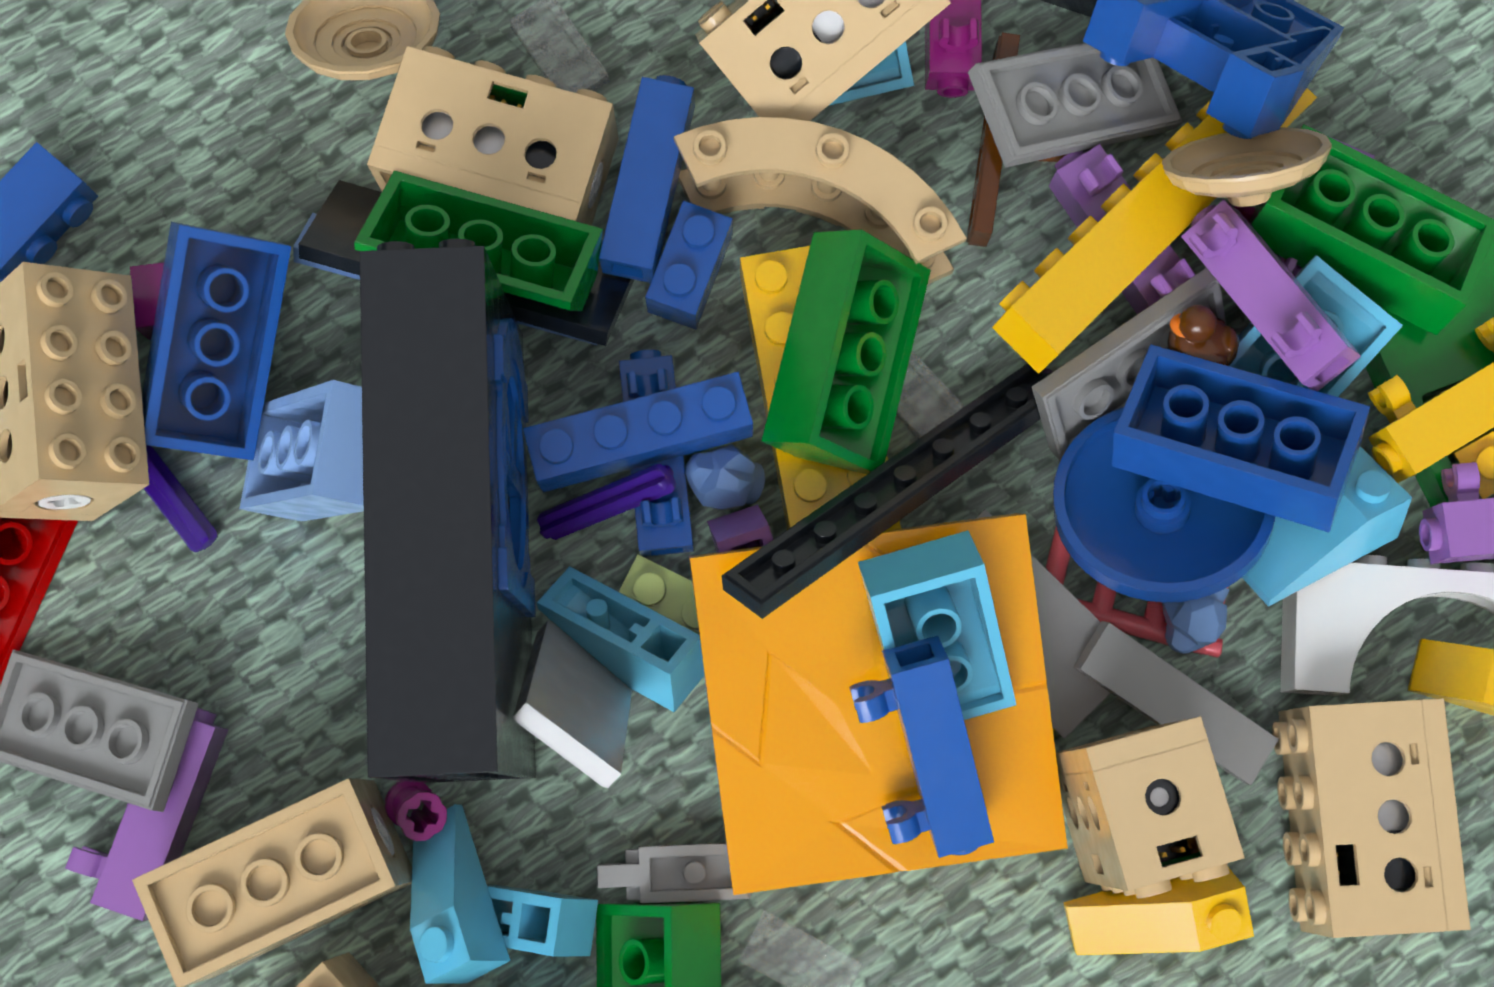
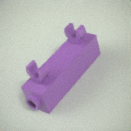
(1081, 187)
(1270, 295)
(1462, 526)
(153, 837)

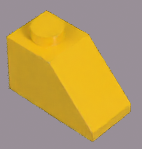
(1455, 673)

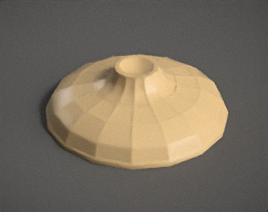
(360, 35)
(1247, 168)

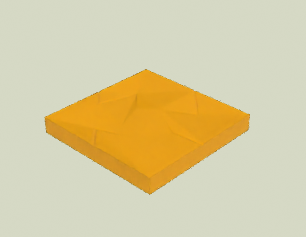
(811, 780)

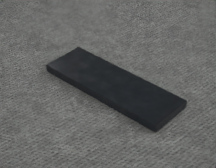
(344, 213)

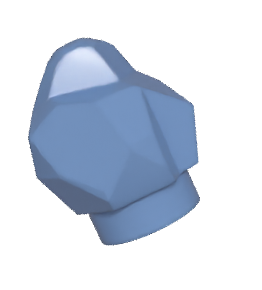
(725, 477)
(1195, 622)

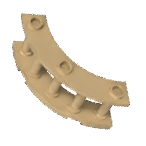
(820, 175)

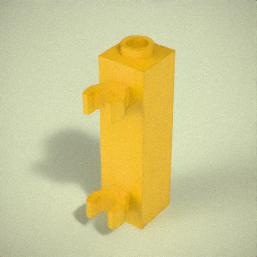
(1437, 427)

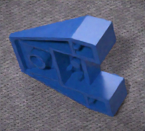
(1244, 51)

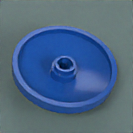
(1146, 533)

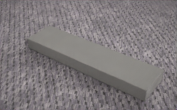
(1170, 696)

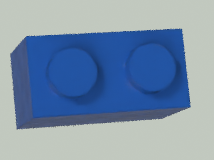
(689, 265)

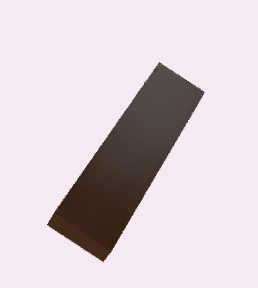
(988, 165)

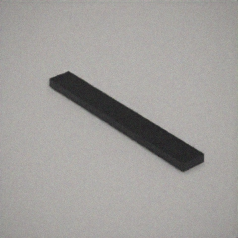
(884, 495)

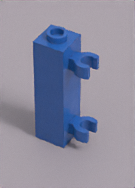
(647, 179)
(664, 522)
(938, 748)

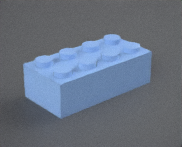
(308, 455)

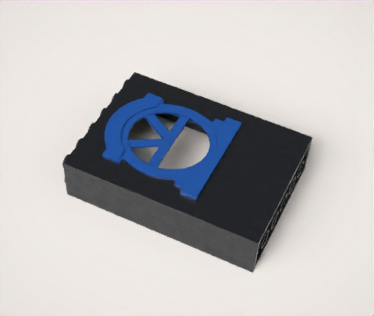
(444, 517)

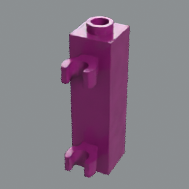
(953, 48)

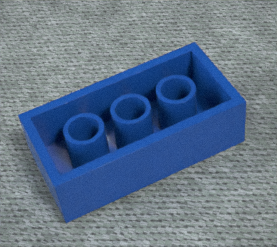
(213, 341)
(1239, 437)

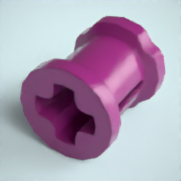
(421, 823)

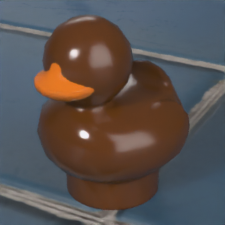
(1203, 335)

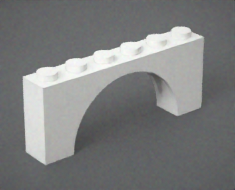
(1335, 615)

